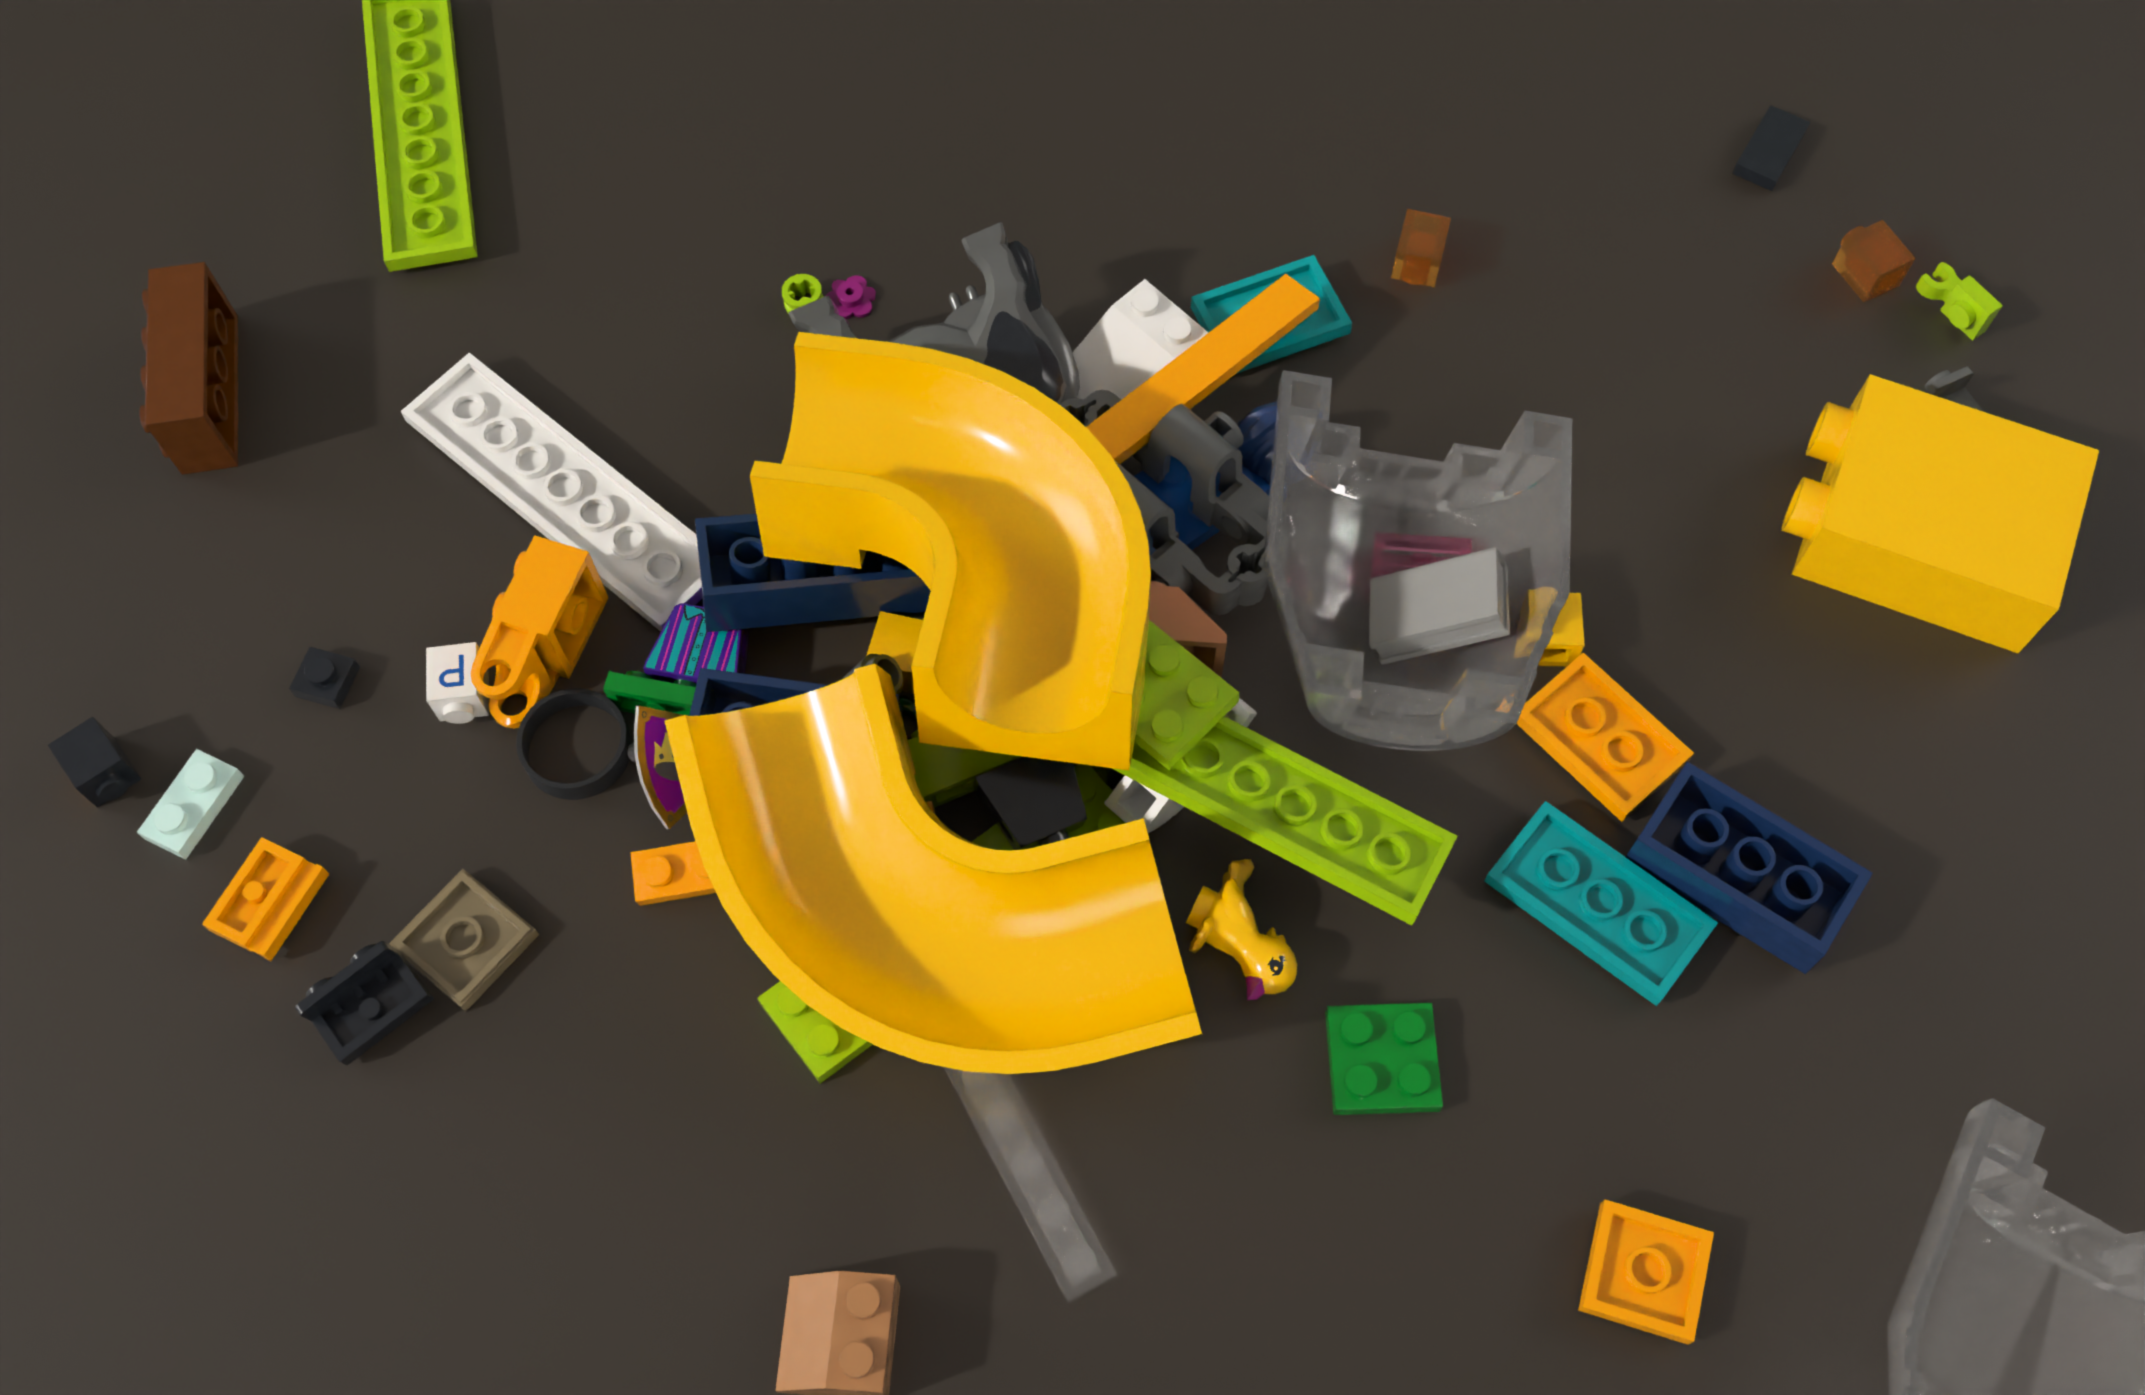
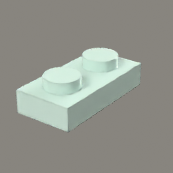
(190, 804)

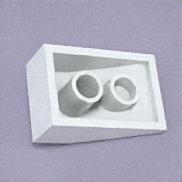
(1133, 342)

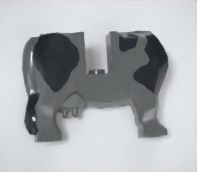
(1000, 328)

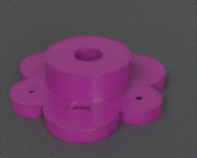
(852, 297)

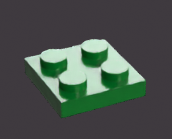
(1383, 1059)

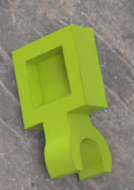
(1965, 300)

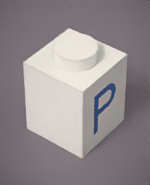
(450, 683)

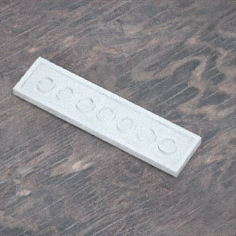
(560, 487)

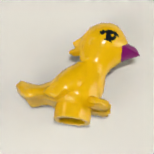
(1230, 926)

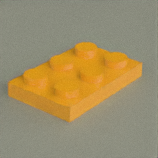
(1603, 736)

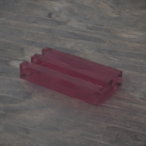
(1390, 563)

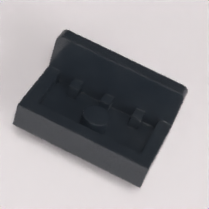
(364, 1000)

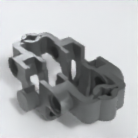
(1237, 512)

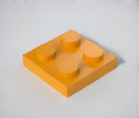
(1646, 1272)

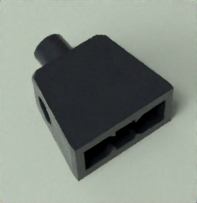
(1032, 800)

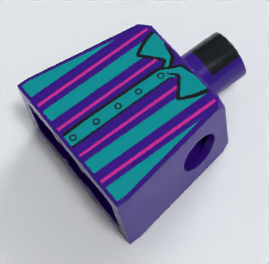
(687, 647)

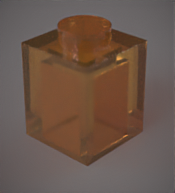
(1420, 248)
(1873, 260)

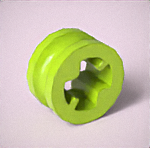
(798, 286)

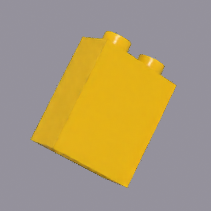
(1941, 512)

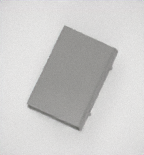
(1439, 606)

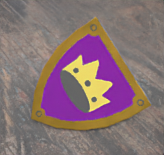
(657, 765)

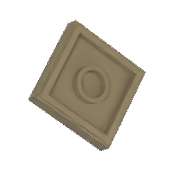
(464, 939)

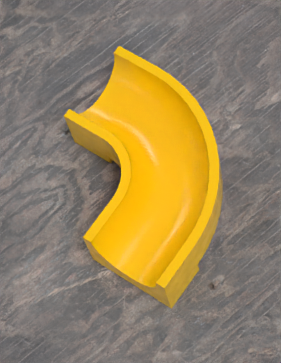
(1004, 518)
(904, 923)

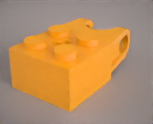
(539, 625)

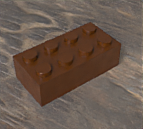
(190, 368)

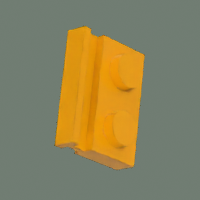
(265, 899)

